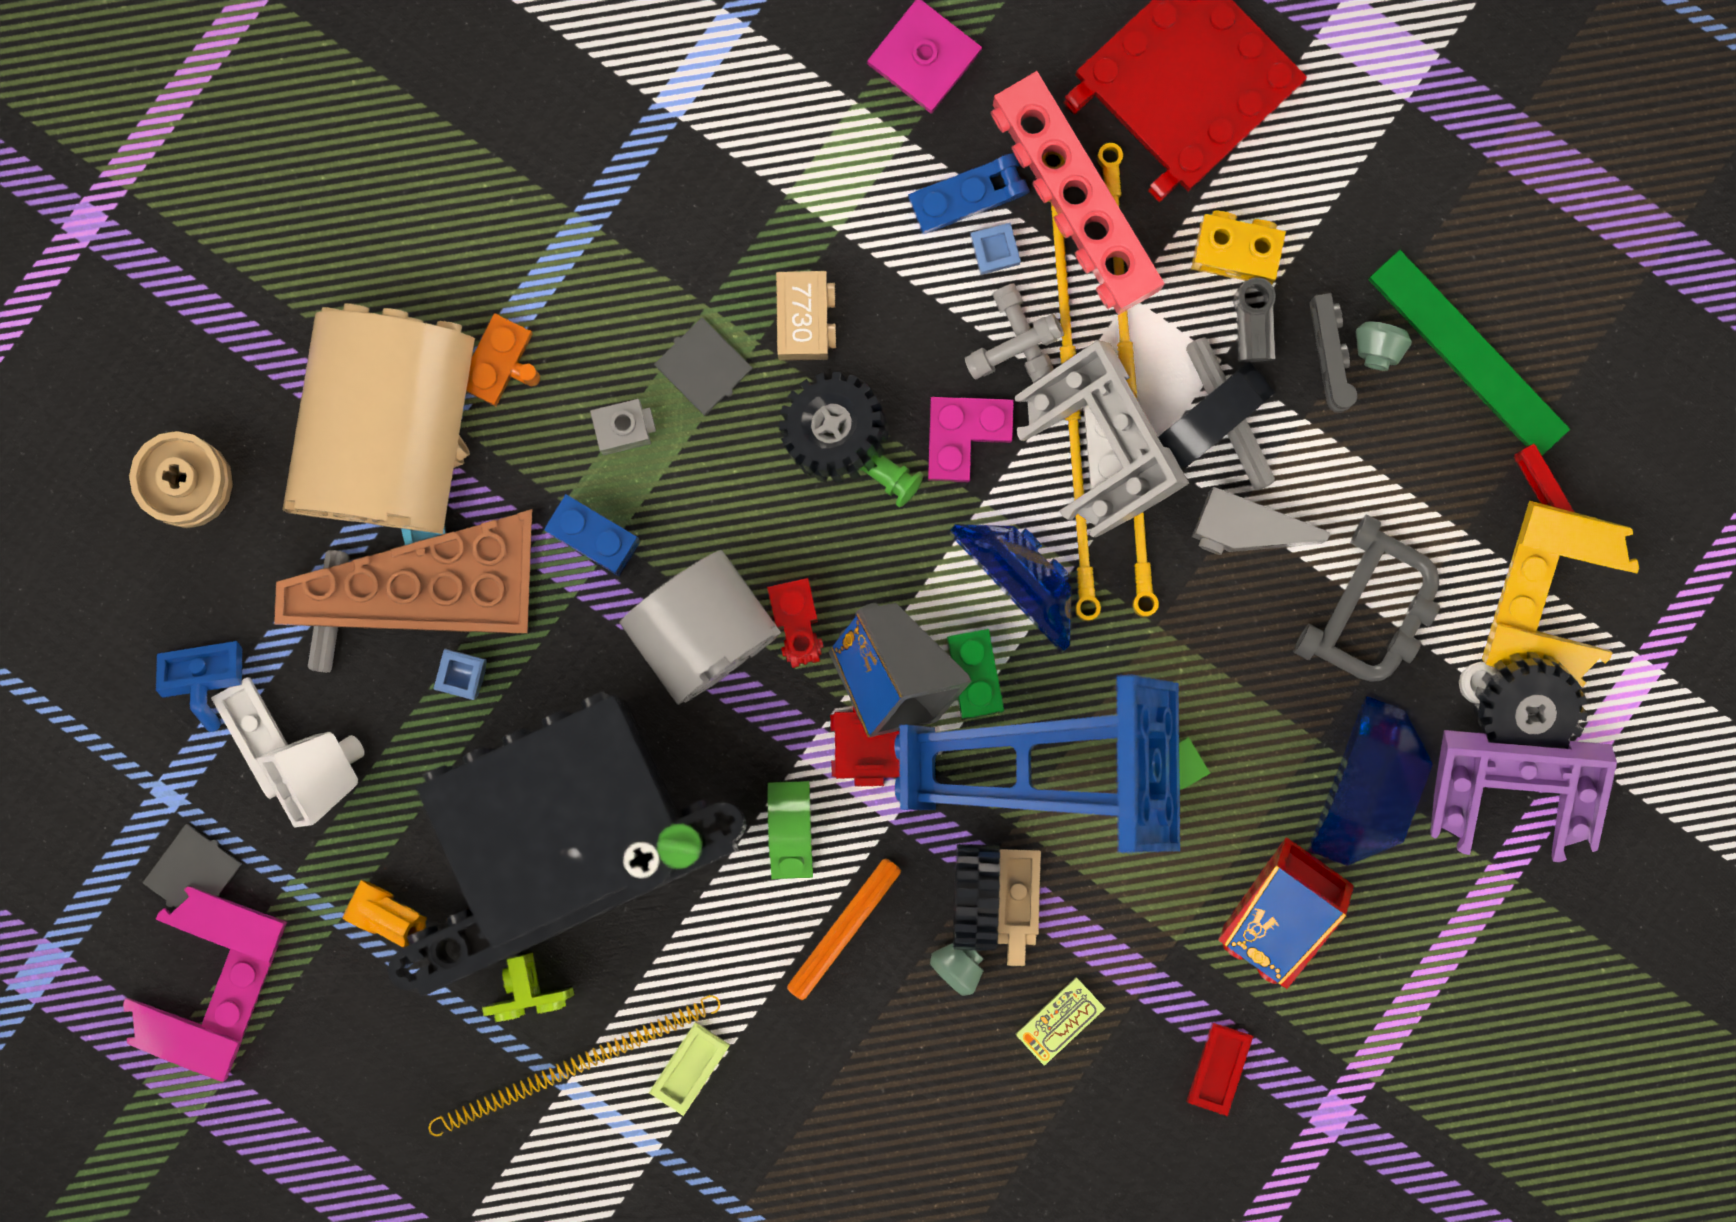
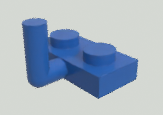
(198, 671)

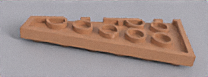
(437, 584)

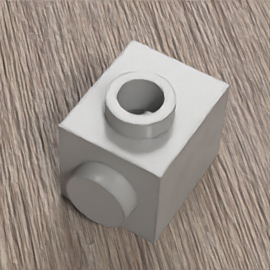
(622, 426)

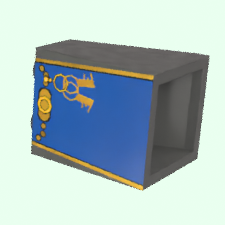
(895, 670)

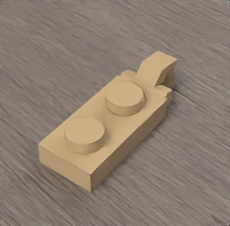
(1018, 902)

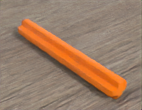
(843, 929)

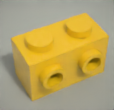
(1238, 247)

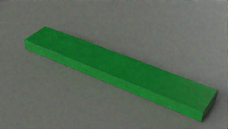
(1468, 353)

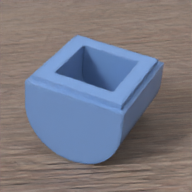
(460, 674)

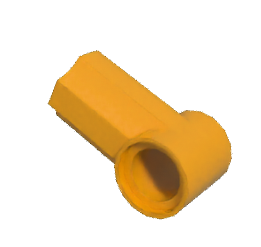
(379, 913)

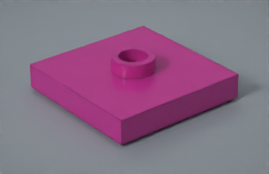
(924, 55)

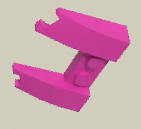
(252, 946)

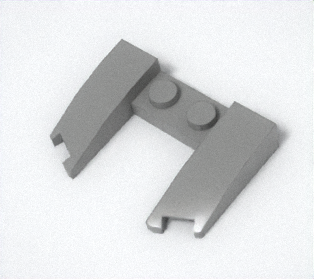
(1149, 469)

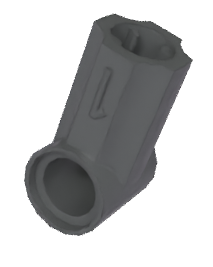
(1254, 325)

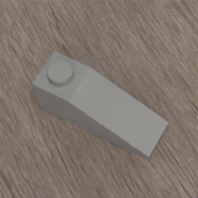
(1242, 525)

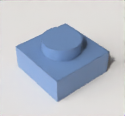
(995, 248)

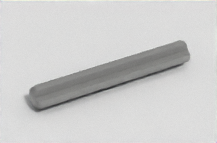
(1242, 435)

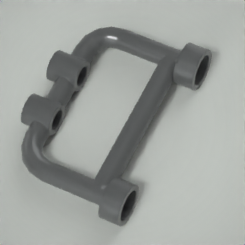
(1421, 609)

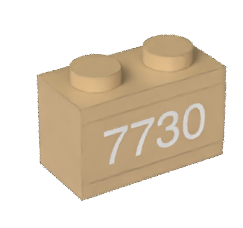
(803, 315)

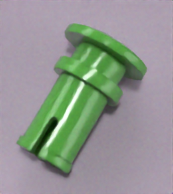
(895, 479)

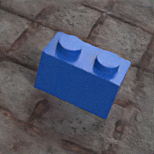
(592, 535)

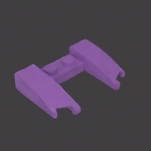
(1579, 774)

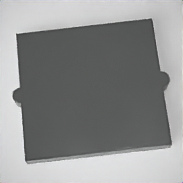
(703, 366)
(194, 863)

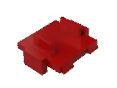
(862, 757)

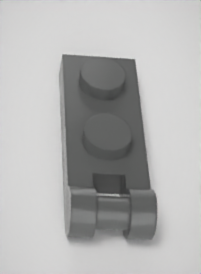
(1332, 355)

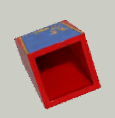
(1287, 914)

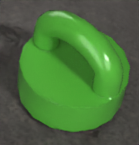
(679, 846)

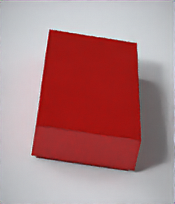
(1541, 478)
(1219, 1069)

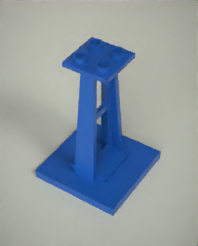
(1146, 754)

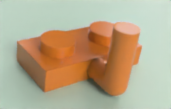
(498, 360)

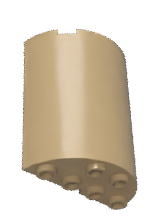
(379, 419)

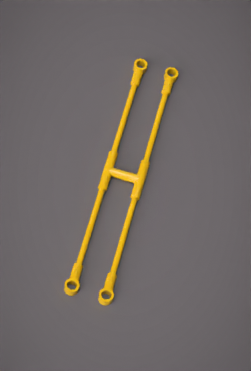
(1126, 355)

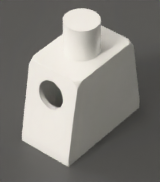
(312, 775)

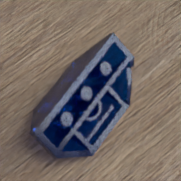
(1023, 575)
(1373, 787)

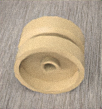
(156, 477)

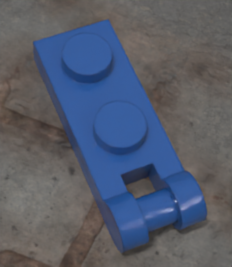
(967, 194)

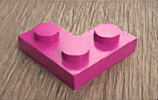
(956, 424)

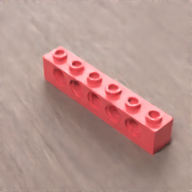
(1033, 99)

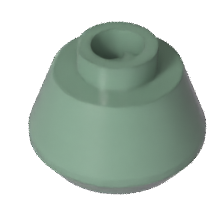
(1381, 344)
(958, 968)

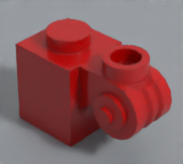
(794, 614)

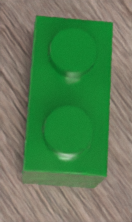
(976, 657)

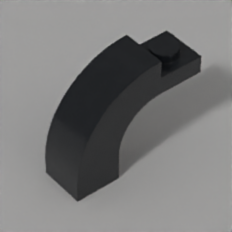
(1216, 415)

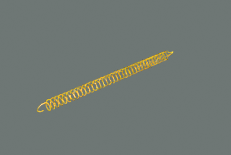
(574, 1065)

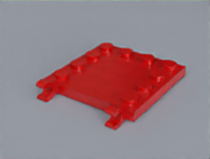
(1188, 84)

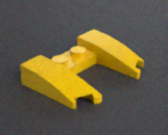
(1542, 539)

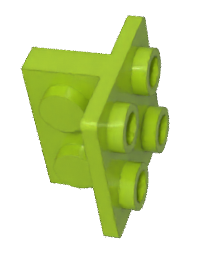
(522, 980)

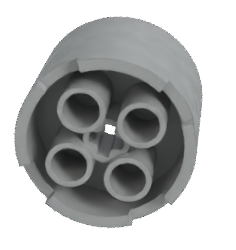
(699, 627)

